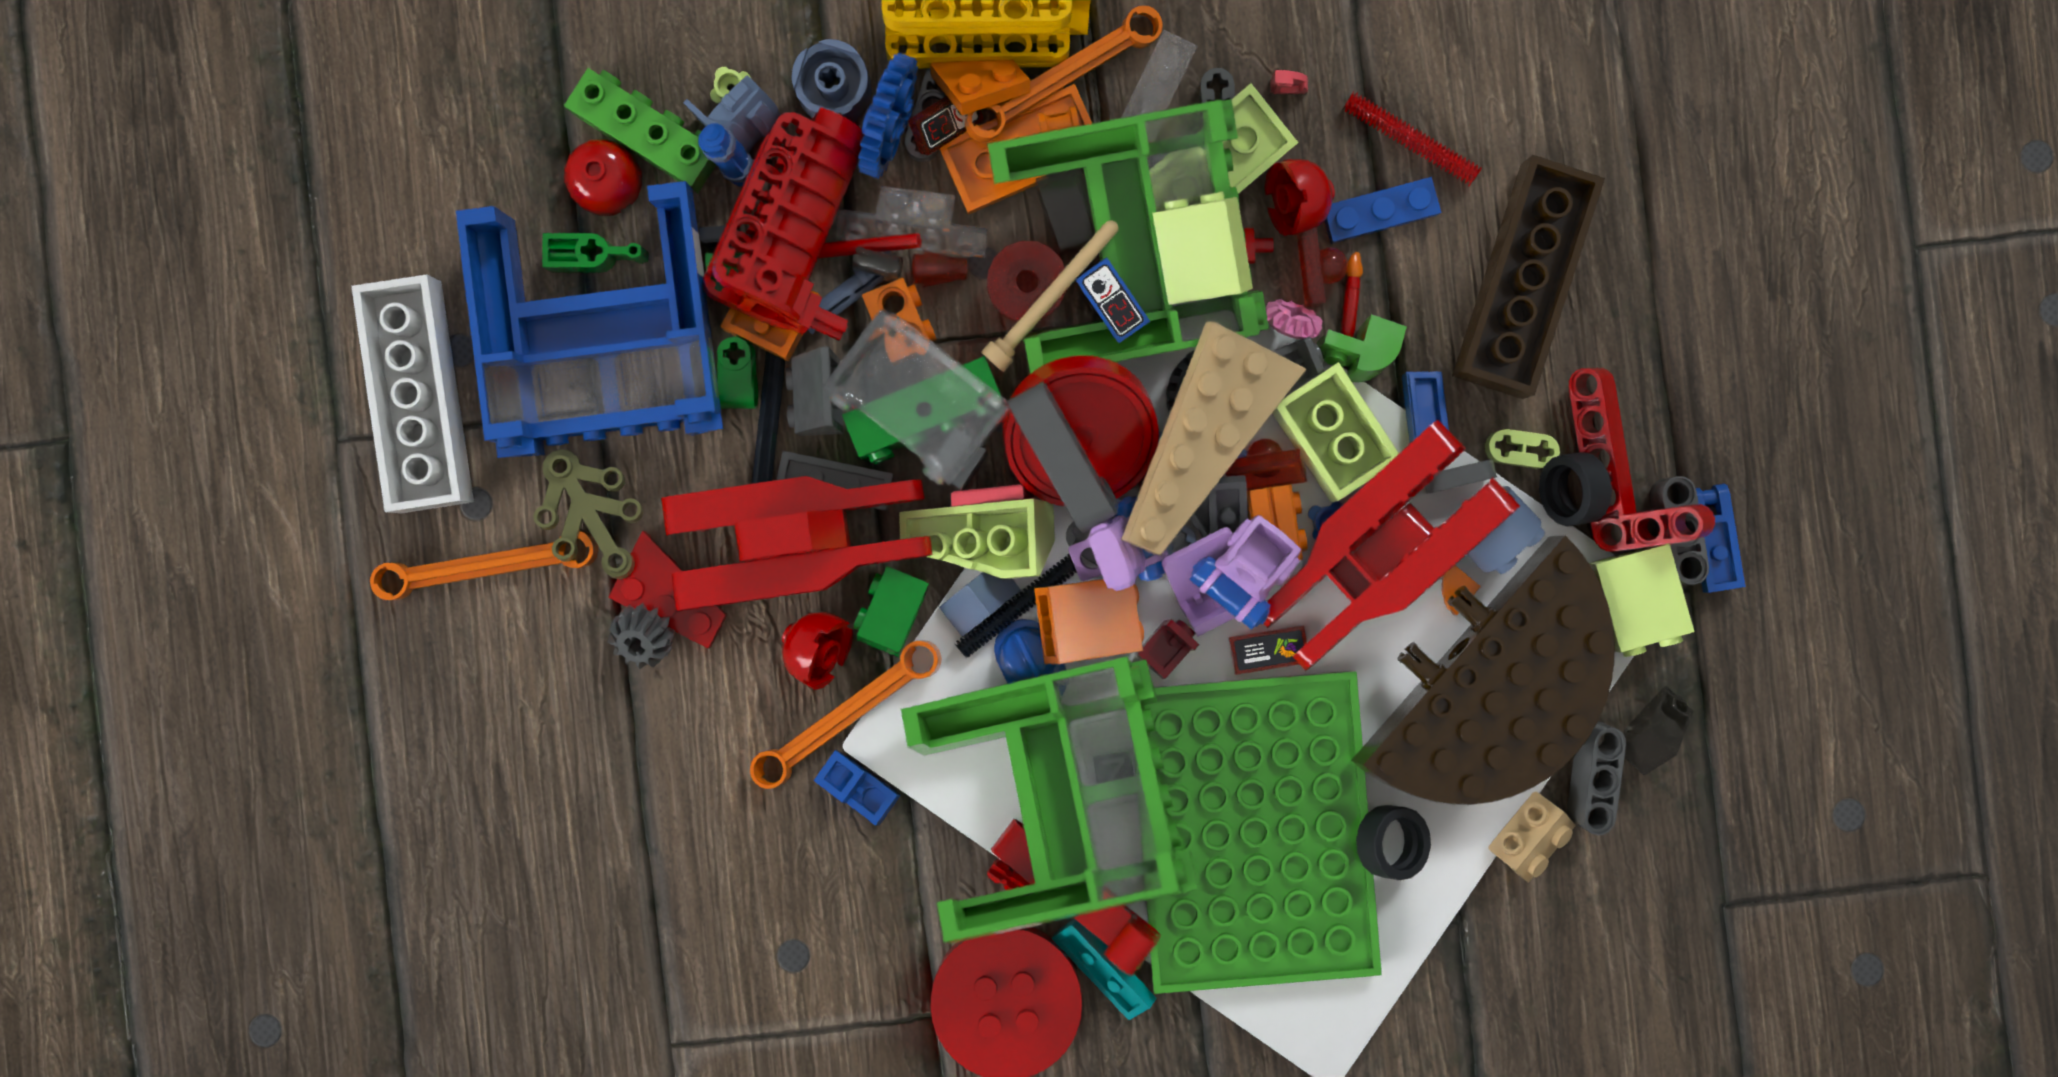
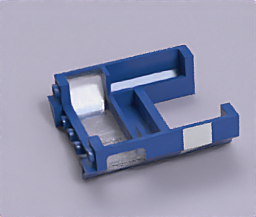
(591, 357)

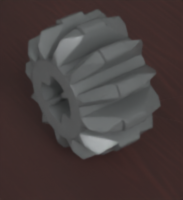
(641, 636)

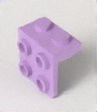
(1199, 608)

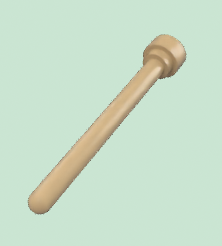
(1002, 350)

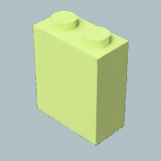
(1202, 249)
(1644, 598)

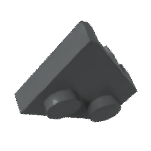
(1223, 506)

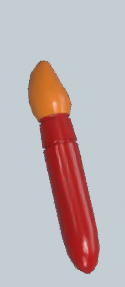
(1351, 295)

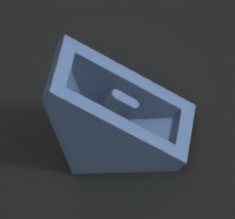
(978, 601)

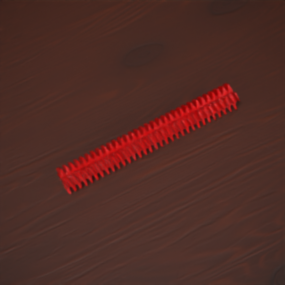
(1412, 138)

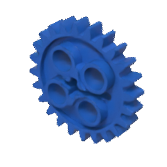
(888, 115)

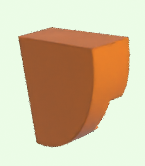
(1454, 580)

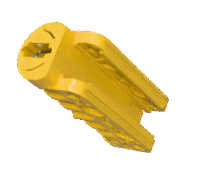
(984, 24)

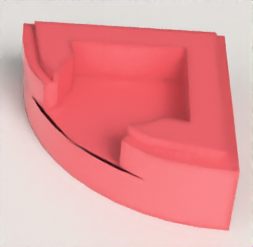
(1289, 82)

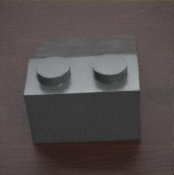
(812, 409)

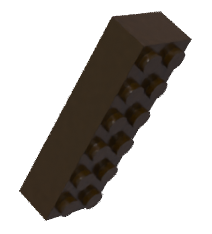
(1528, 277)

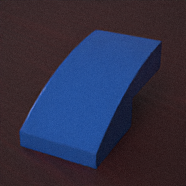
(857, 787)

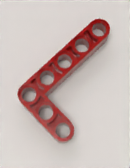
(1611, 439)
(1122, 929)

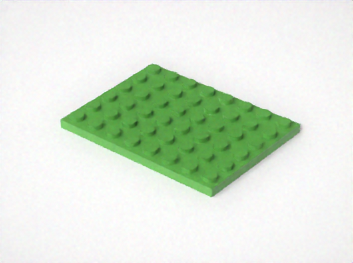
(1272, 833)

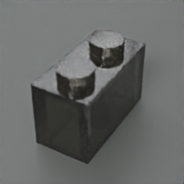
(1066, 209)

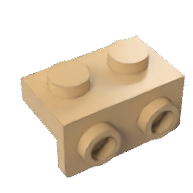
(1532, 836)

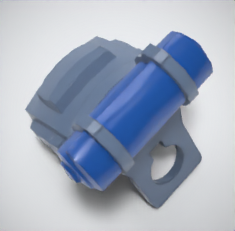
(735, 128)

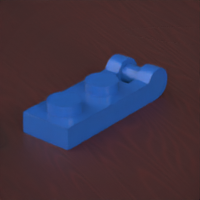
(1721, 543)

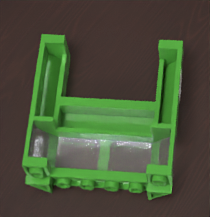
(1129, 175)
(1082, 790)

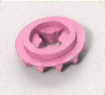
(1293, 319)

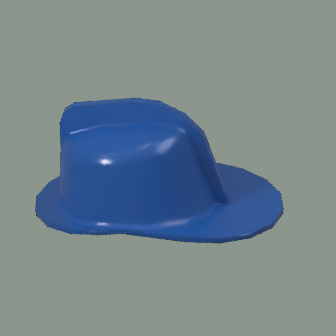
(1021, 652)

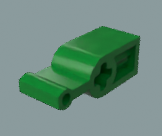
(571, 253)

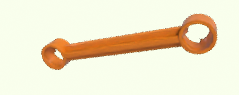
(1070, 70)
(477, 566)
(844, 715)

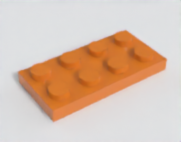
(970, 161)

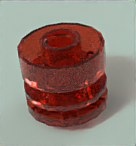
(1019, 259)

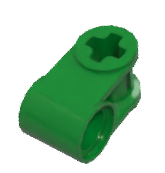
(737, 381)

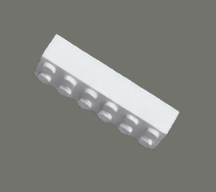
(412, 394)

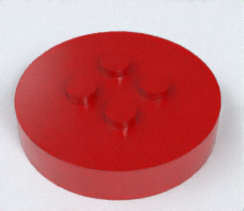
(1107, 414)
(1006, 1003)

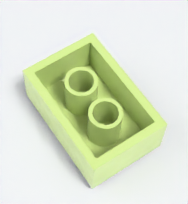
(1335, 433)

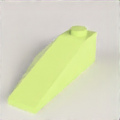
(992, 538)

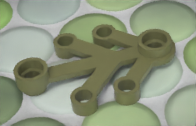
(585, 507)

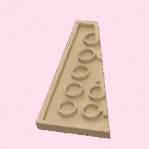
(1217, 412)

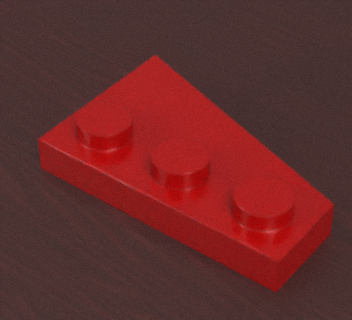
(653, 586)

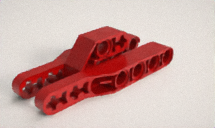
(783, 521)
(1403, 554)

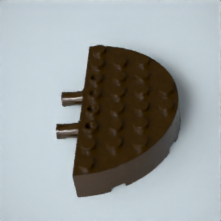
(1508, 693)

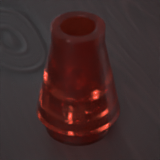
(937, 268)

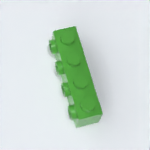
(640, 128)

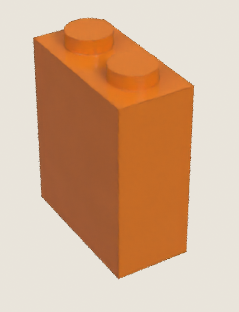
(1087, 621)

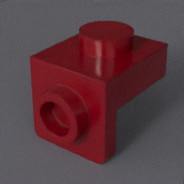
(1168, 647)

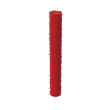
(878, 244)

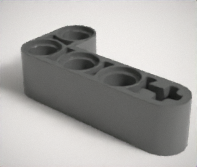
(1063, 458)

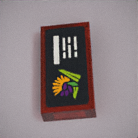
(1266, 649)

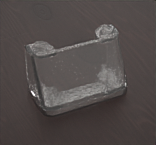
(918, 395)

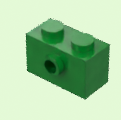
(891, 611)

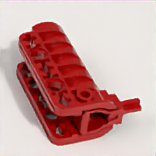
(792, 225)

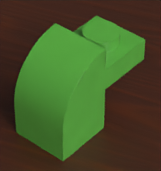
(1369, 353)

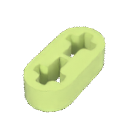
(1522, 440)

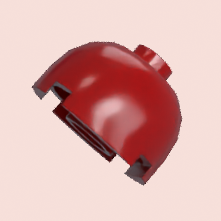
(602, 177)
(1299, 194)
(815, 646)

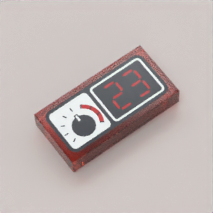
(939, 125)

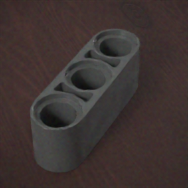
(1692, 550)
(1605, 792)

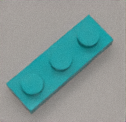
(1087, 952)

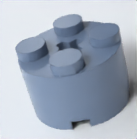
(822, 64)
(1509, 539)

